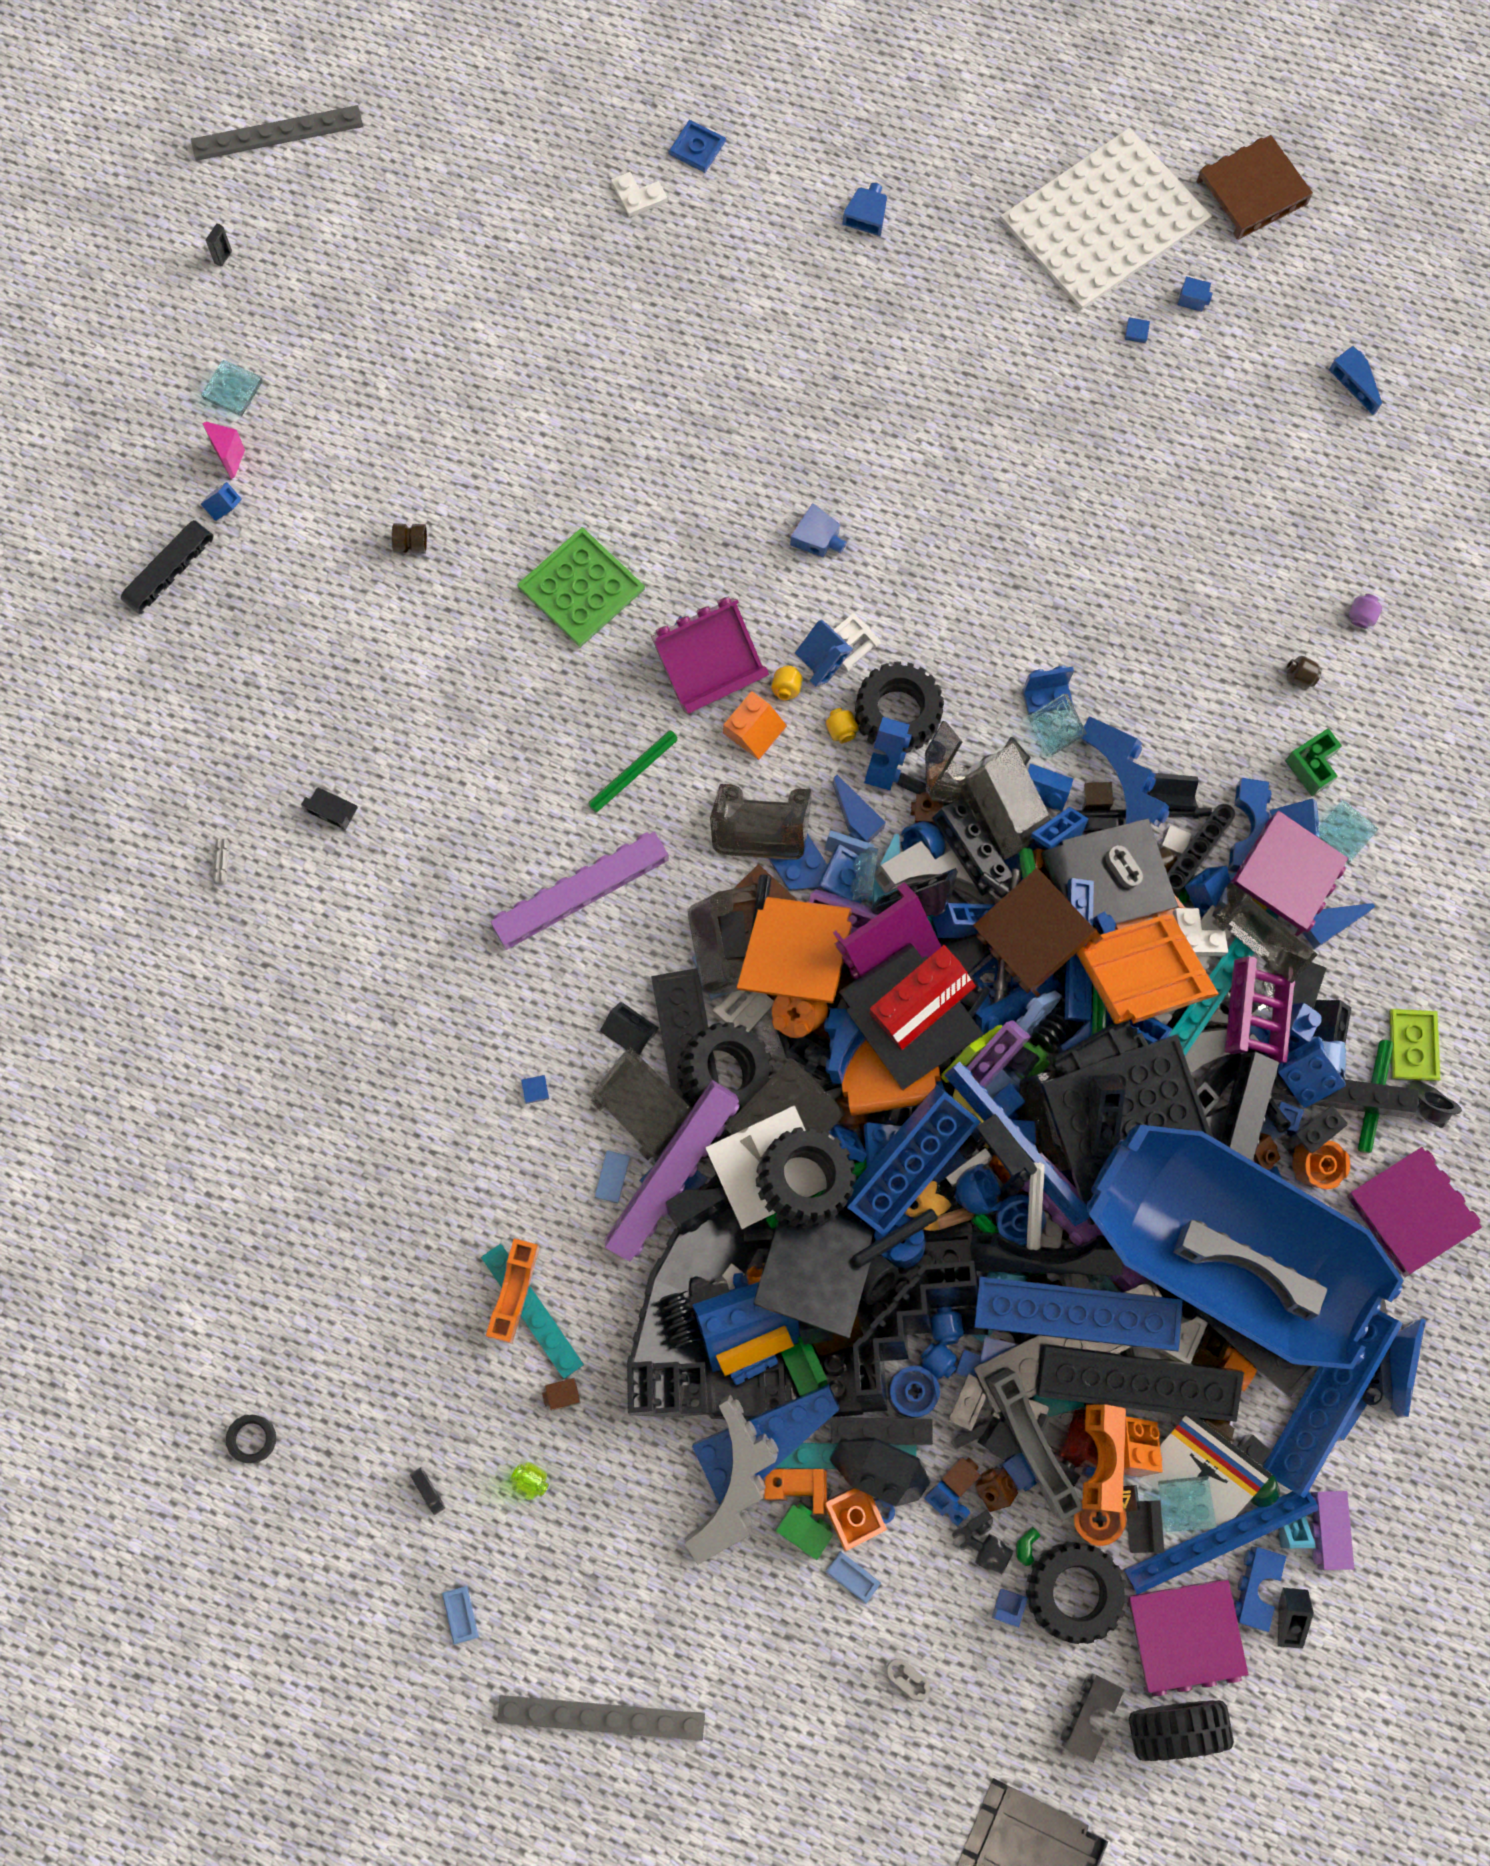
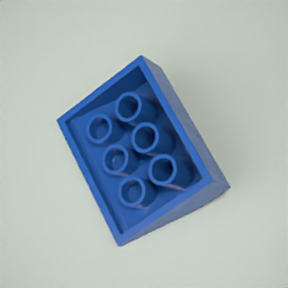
(734, 1320)

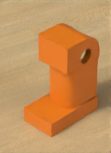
(798, 1483)

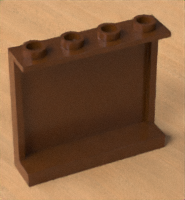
(1256, 185)
(1034, 930)

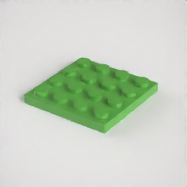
(581, 587)

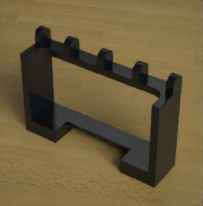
(1007, 1151)

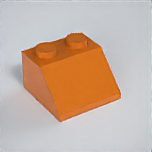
(754, 725)

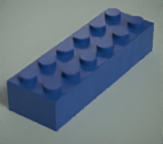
(911, 1160)

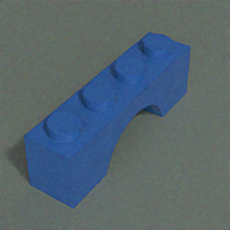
(1252, 799)

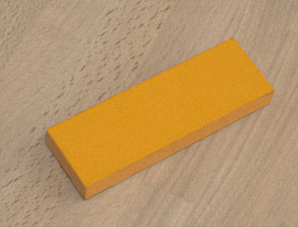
(754, 1350)

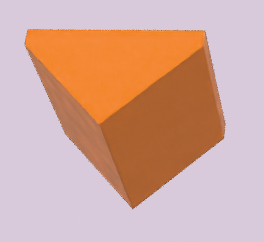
(854, 1517)

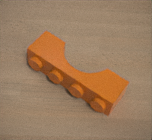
(514, 1291)
(1105, 1488)

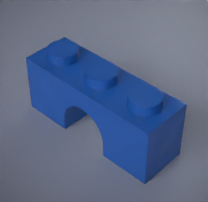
(891, 740)
(1260, 1566)

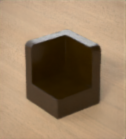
(1098, 796)

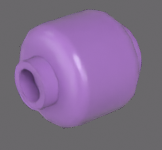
(1365, 611)

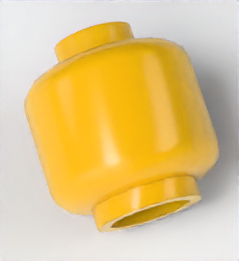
(787, 682)
(842, 725)

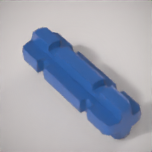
(752, 1370)

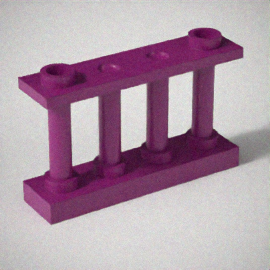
(1241, 1008)

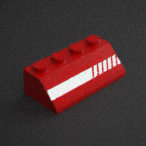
(922, 997)

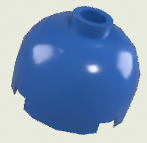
(928, 834)
(978, 1190)
(1013, 1218)

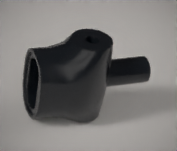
(992, 1553)

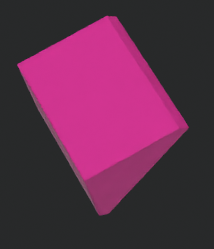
(227, 446)

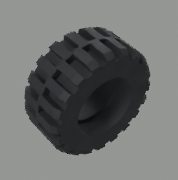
(906, 680)
(737, 1043)
(827, 1156)
(1111, 1592)
(1181, 1730)

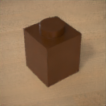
(561, 1394)
(961, 1475)

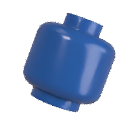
(947, 1326)
(939, 1360)

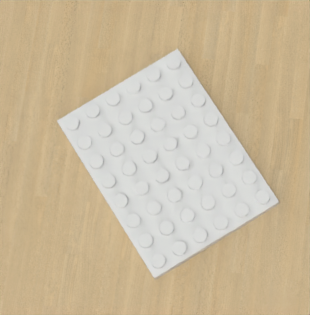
(1105, 218)

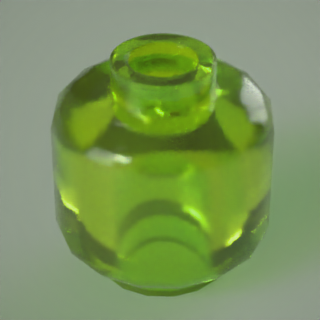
(529, 1480)

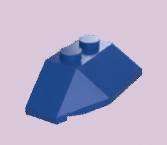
(1404, 1363)

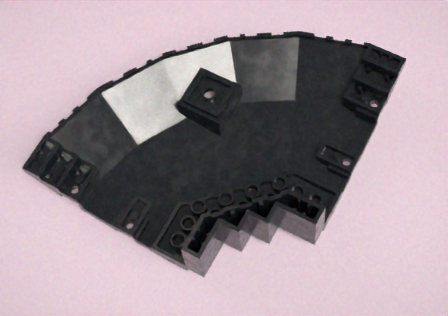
(668, 1378)

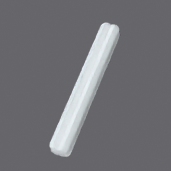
(1035, 1208)

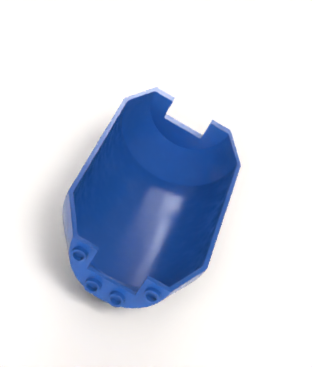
(1178, 1175)

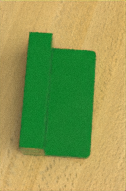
(804, 1367)

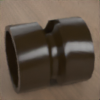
(409, 538)

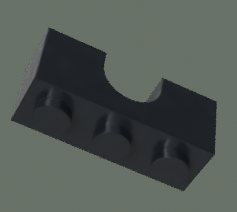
(1097, 1695)

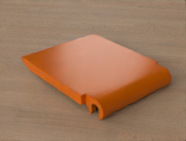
(795, 950)
(1146, 970)
(873, 1088)

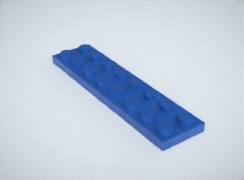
(1079, 1314)
(1326, 1411)

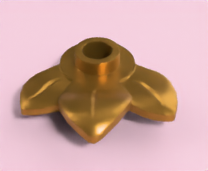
(930, 1200)

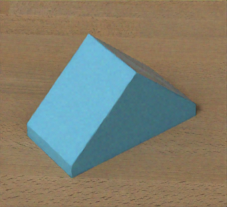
(1296, 1535)

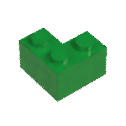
(1310, 762)
(804, 1531)

